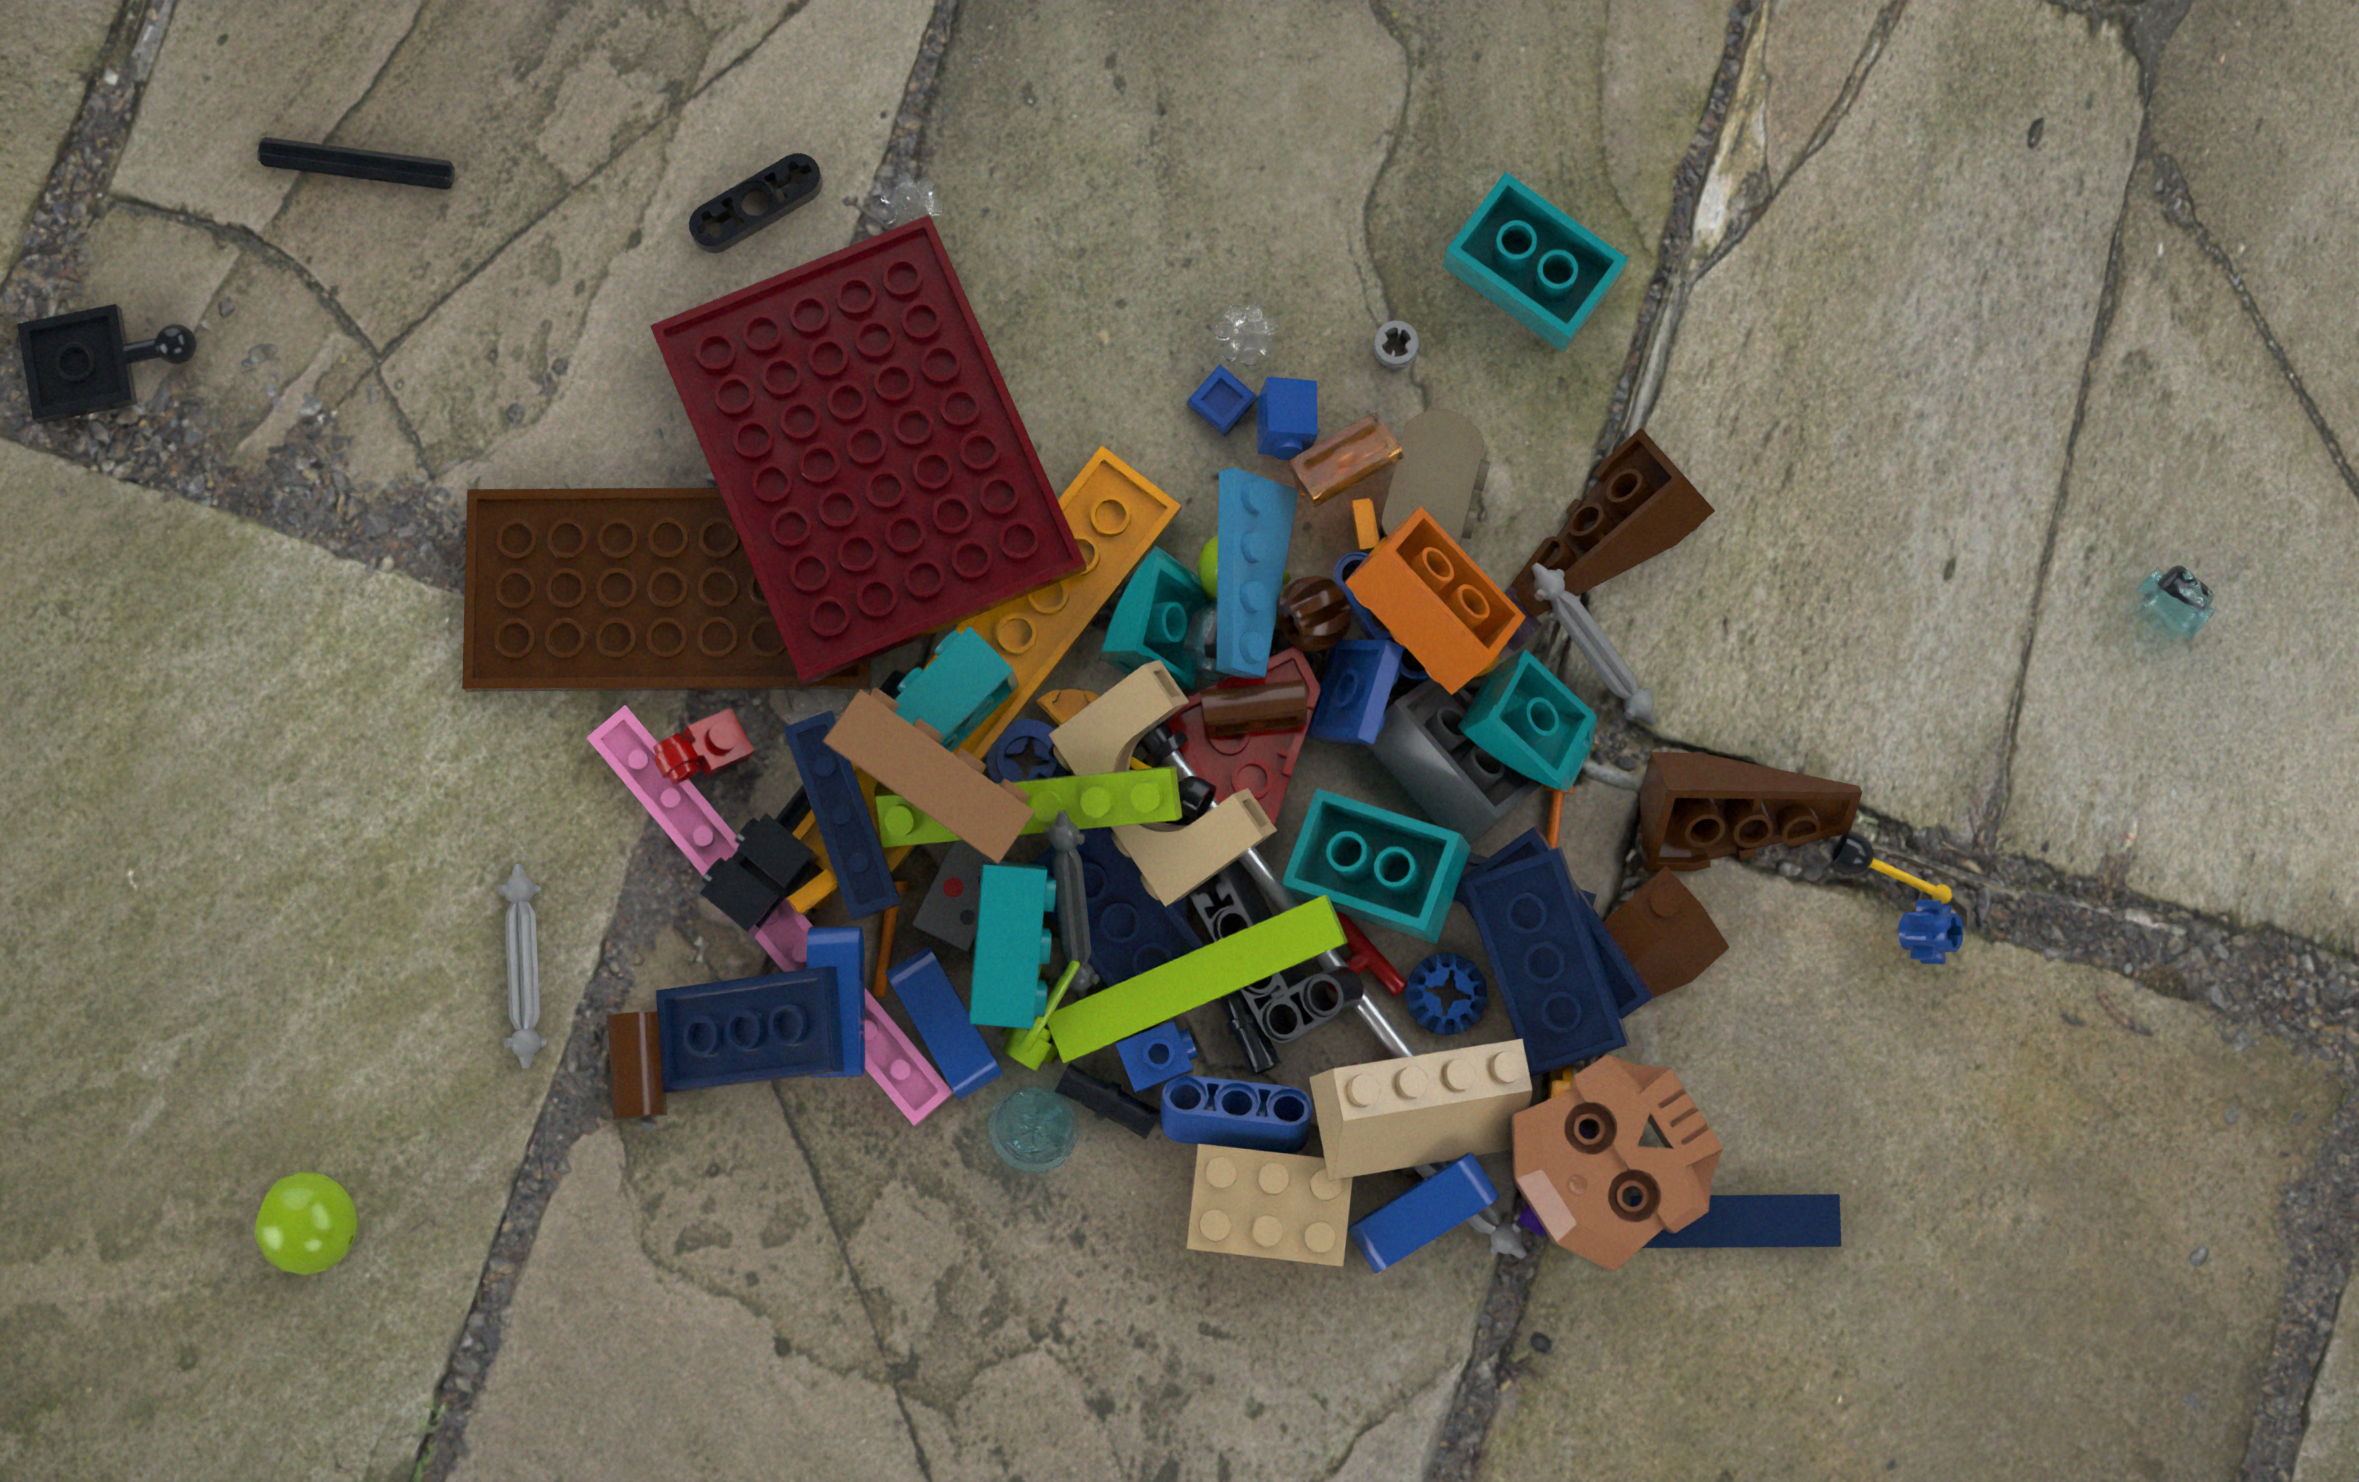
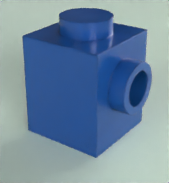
(1286, 417)
(1157, 1056)

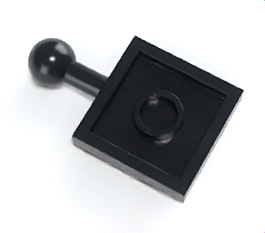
(84, 363)

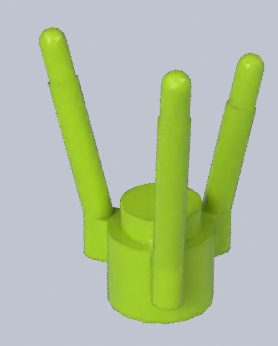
(1033, 1045)

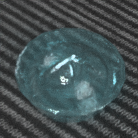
(1024, 1142)

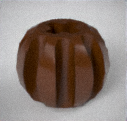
(1313, 613)

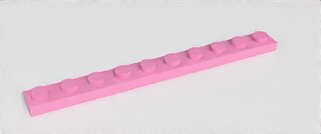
(706, 838)

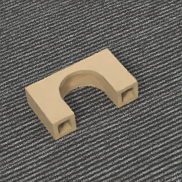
(1169, 856)

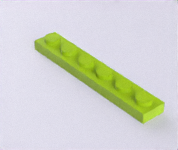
(1088, 800)

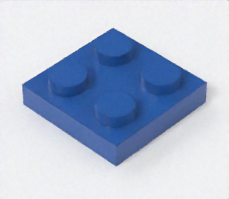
(1355, 691)

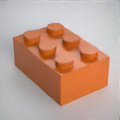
(1435, 600)

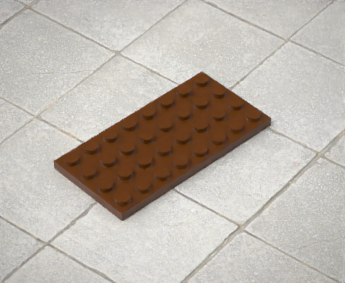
(618, 596)

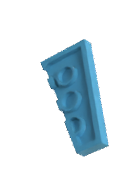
(1252, 556)

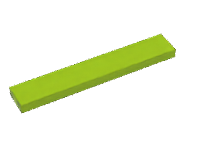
(1196, 978)

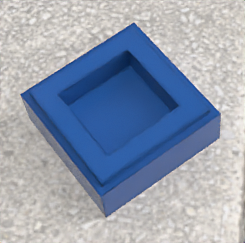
(1222, 400)

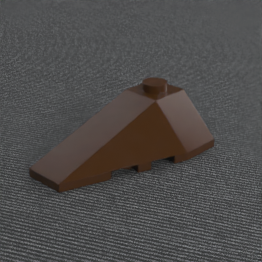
(1625, 519)
(1721, 807)
(1666, 933)

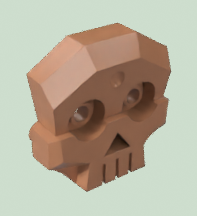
(1580, 1182)

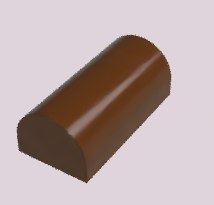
(1254, 708)
(636, 1065)

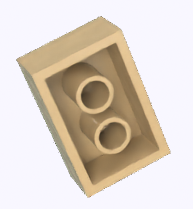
(1268, 1206)

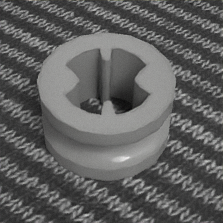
(1410, 350)

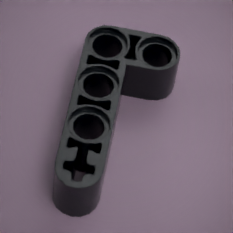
(1288, 987)

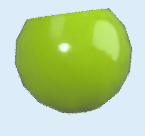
(306, 1223)

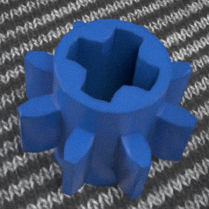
(1930, 931)

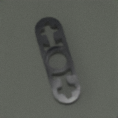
(751, 224)

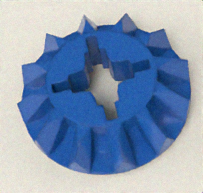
(1014, 742)
(1427, 1008)

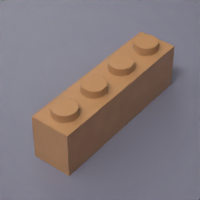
(929, 775)

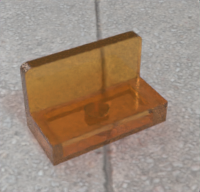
(1345, 459)

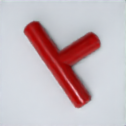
(1368, 956)

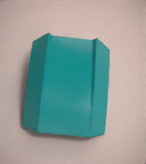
(1155, 618)
(1531, 722)

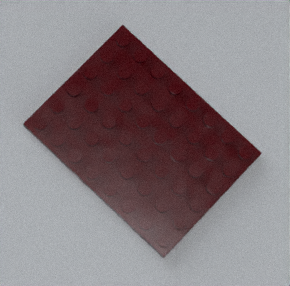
(867, 449)

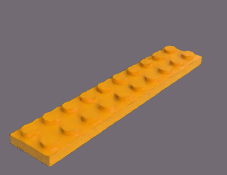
(1115, 524)

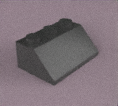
(1443, 767)

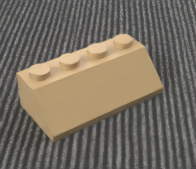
(1420, 1108)

